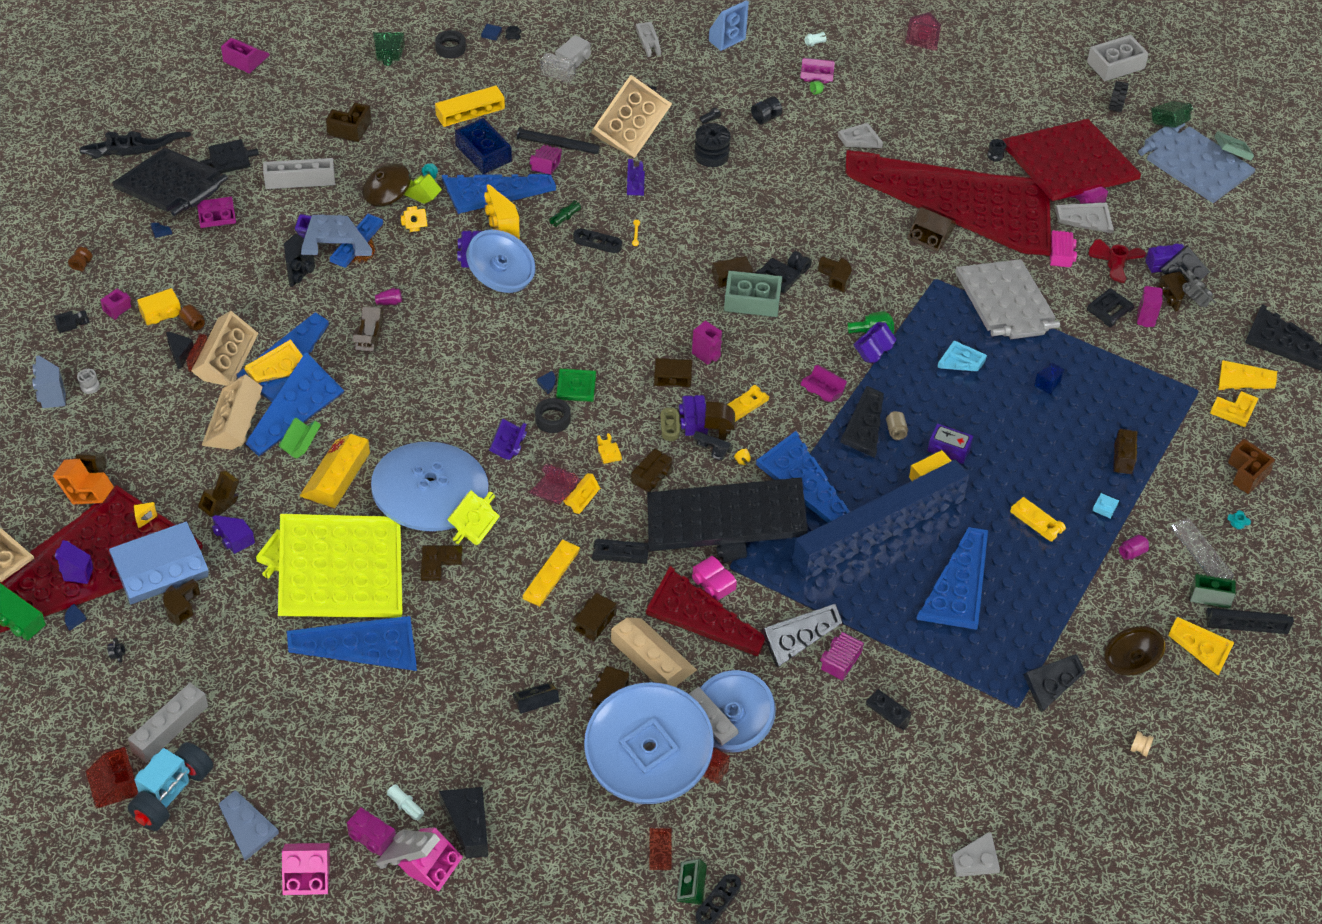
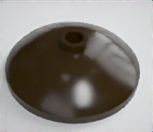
(386, 184)
(1134, 650)

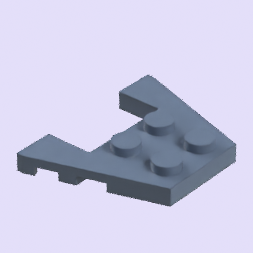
(333, 230)

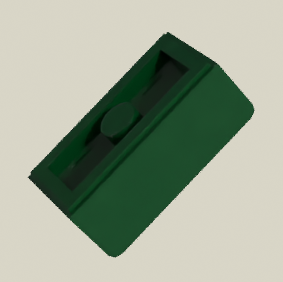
(692, 882)

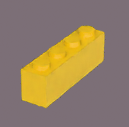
(470, 106)

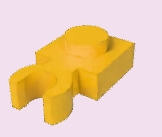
(608, 451)

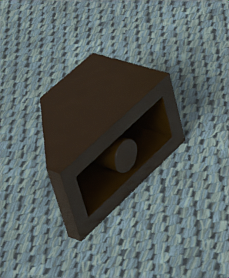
(93, 461)

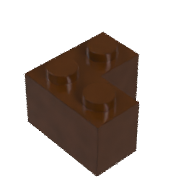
(1252, 465)

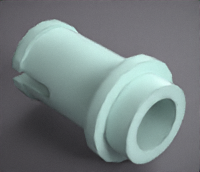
(814, 39)

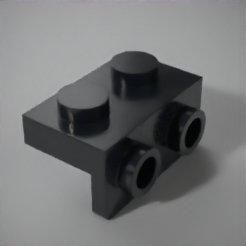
(889, 709)

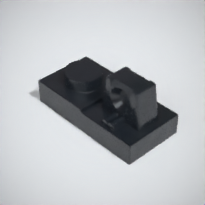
(719, 446)

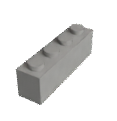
(299, 173)
(168, 722)

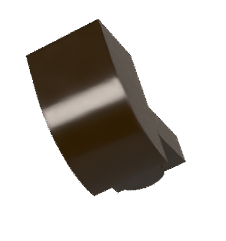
(838, 271)
(720, 417)
(220, 498)
(177, 601)

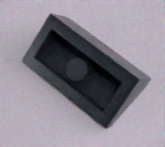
(536, 697)

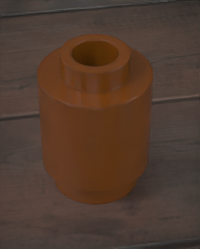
(192, 317)

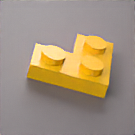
(1235, 412)

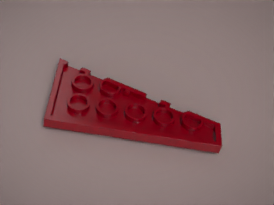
(696, 611)

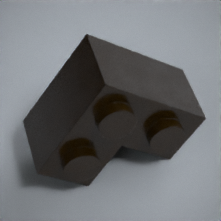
(351, 124)

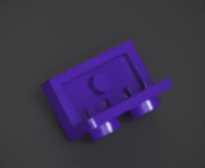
(507, 439)

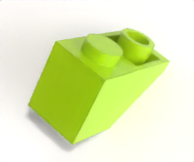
(423, 189)

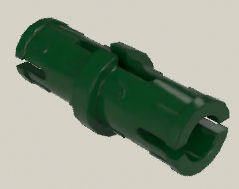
(565, 213)

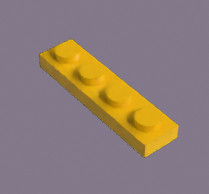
(551, 573)

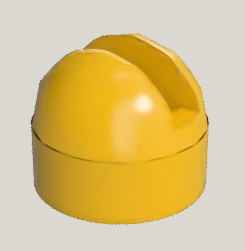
(742, 454)

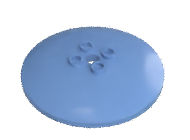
(410, 499)
(645, 715)

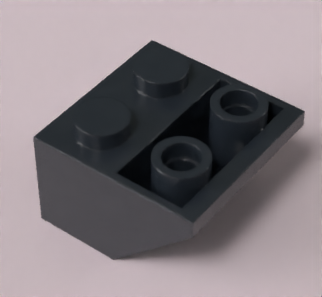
(297, 264)

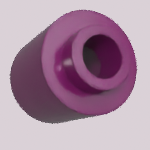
(1134, 547)

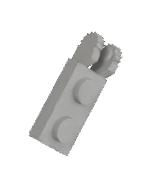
(648, 38)

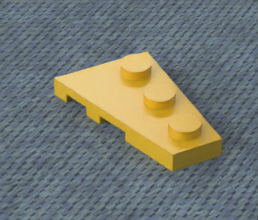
(275, 364)
(1245, 376)
(1202, 644)

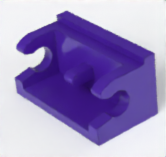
(635, 179)

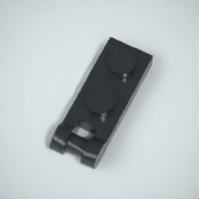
(620, 551)

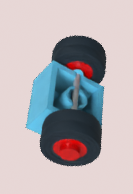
(164, 780)

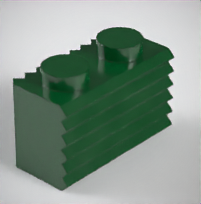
(1212, 591)

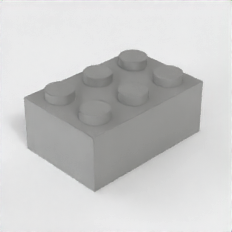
(1117, 57)

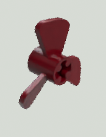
(1116, 257)

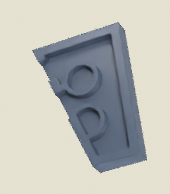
(247, 824)

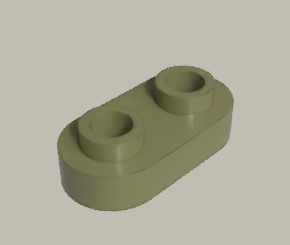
(670, 425)

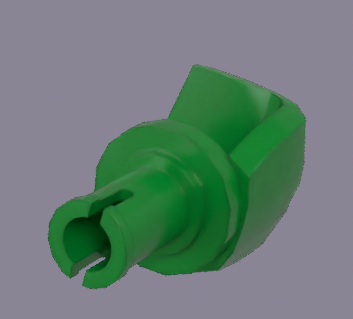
(869, 321)

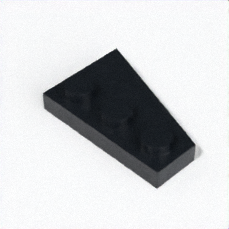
(1053, 679)

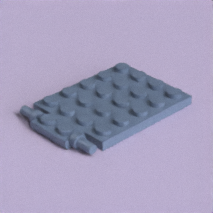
(1196, 161)

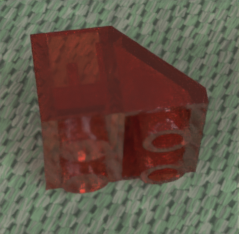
(111, 778)

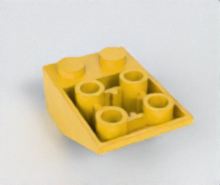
(502, 212)

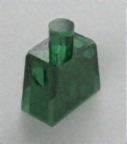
(388, 46)
(1171, 114)

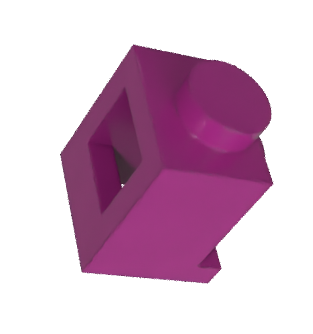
(115, 303)

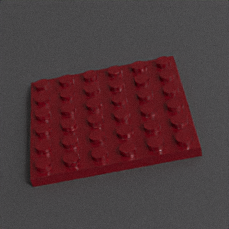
(1070, 159)

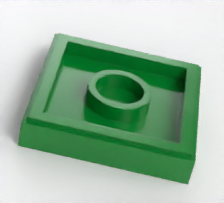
(576, 385)

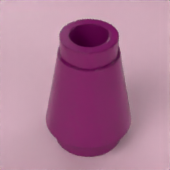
(389, 297)

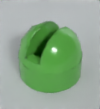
(816, 85)

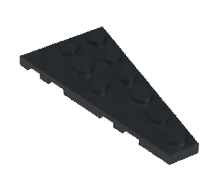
(1284, 339)

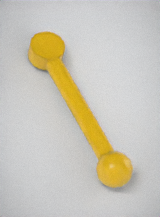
(635, 242)

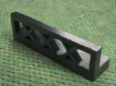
(1248, 621)

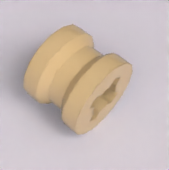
(1142, 744)

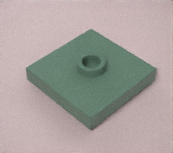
(1234, 145)

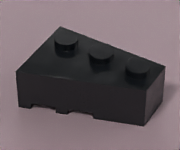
(467, 818)

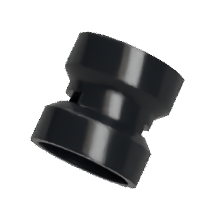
(996, 150)
(799, 262)

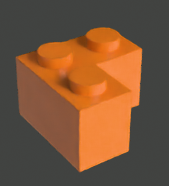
(81, 485)

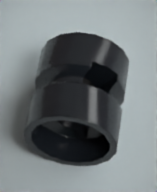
(766, 110)

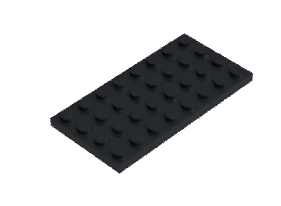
(726, 514)

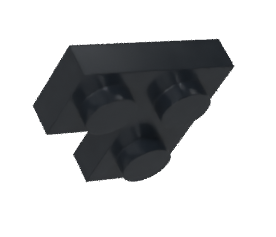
(1187, 260)

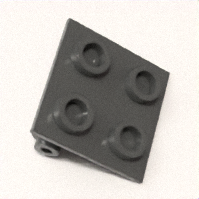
(1196, 290)

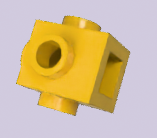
(420, 216)

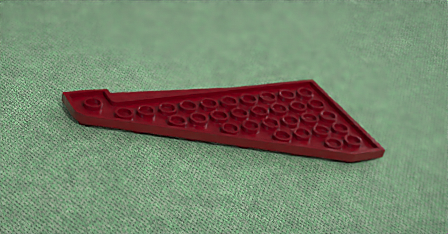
(994, 206)
(93, 532)

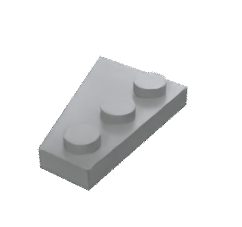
(1088, 216)
(409, 846)

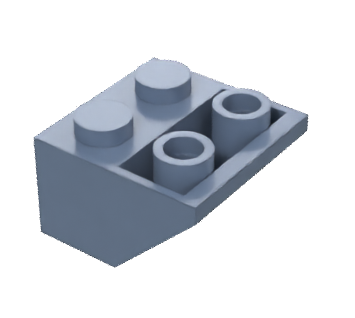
(48, 384)

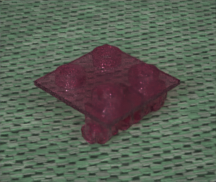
(556, 484)

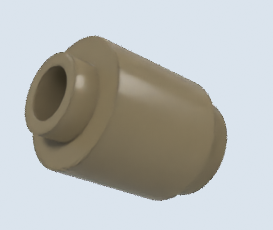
(897, 425)

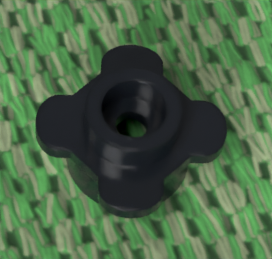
(513, 32)
(116, 650)

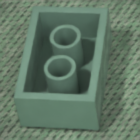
(752, 293)

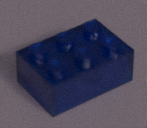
(483, 146)

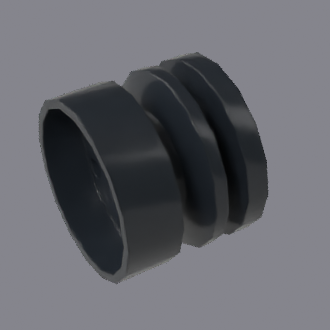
(712, 145)

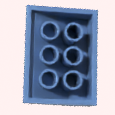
(158, 561)

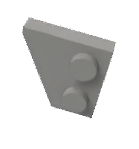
(860, 136)
(976, 858)

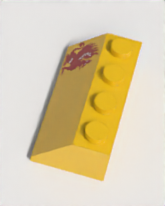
(337, 470)

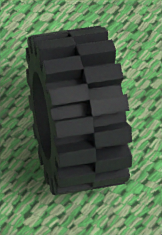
(1118, 96)

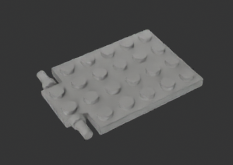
(1007, 299)

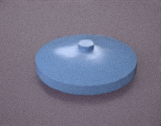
(500, 261)
(745, 703)

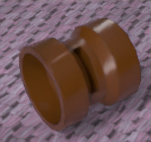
(78, 260)

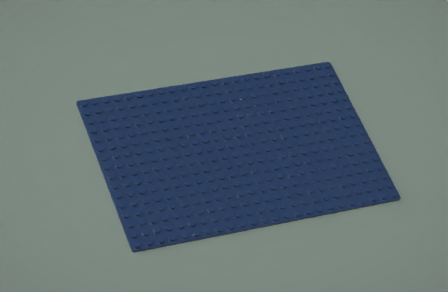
(1023, 445)

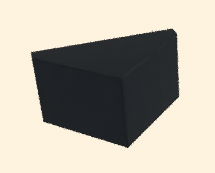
(180, 348)

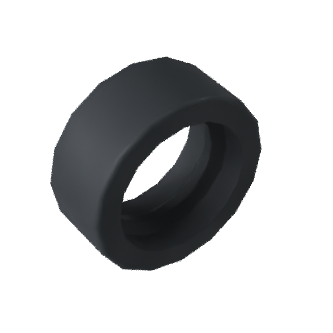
(450, 52)
(552, 426)

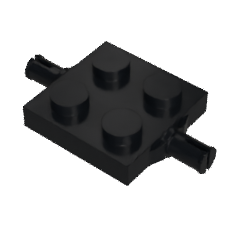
(229, 156)

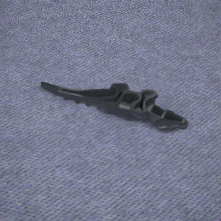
(129, 144)

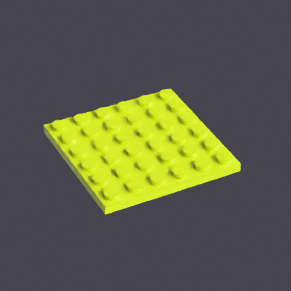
(339, 566)

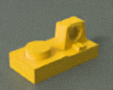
(582, 493)

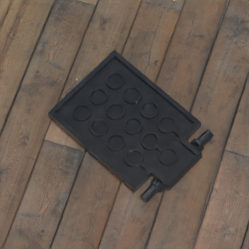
(170, 181)

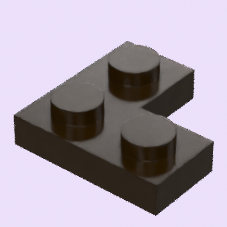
(437, 555)

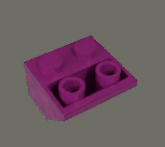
(242, 55)
(216, 212)

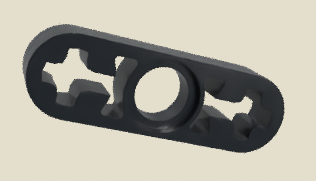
(608, 247)
(719, 891)

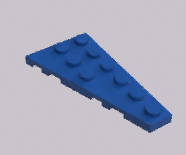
(468, 192)
(304, 338)
(301, 397)
(793, 460)
(959, 587)
(368, 642)

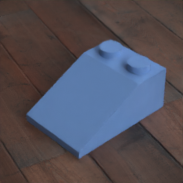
(729, 26)

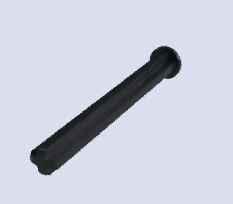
(557, 141)

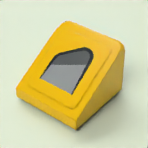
(144, 513)

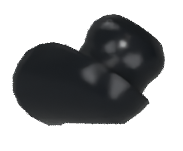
(712, 115)

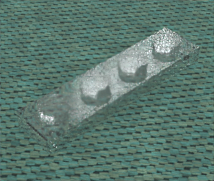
(1201, 549)

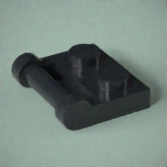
(777, 268)
(1106, 303)

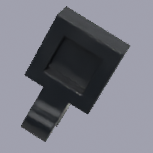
(68, 320)

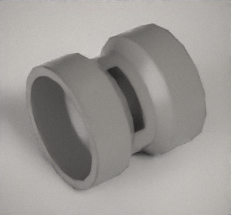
(88, 381)

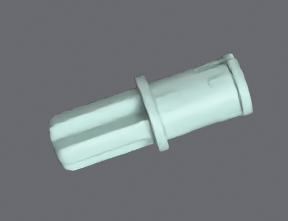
(405, 802)

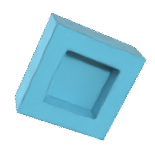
(1105, 505)

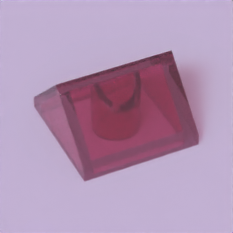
(924, 31)

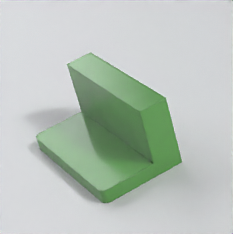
(298, 437)

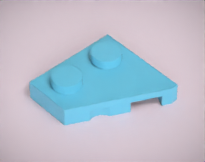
(962, 358)

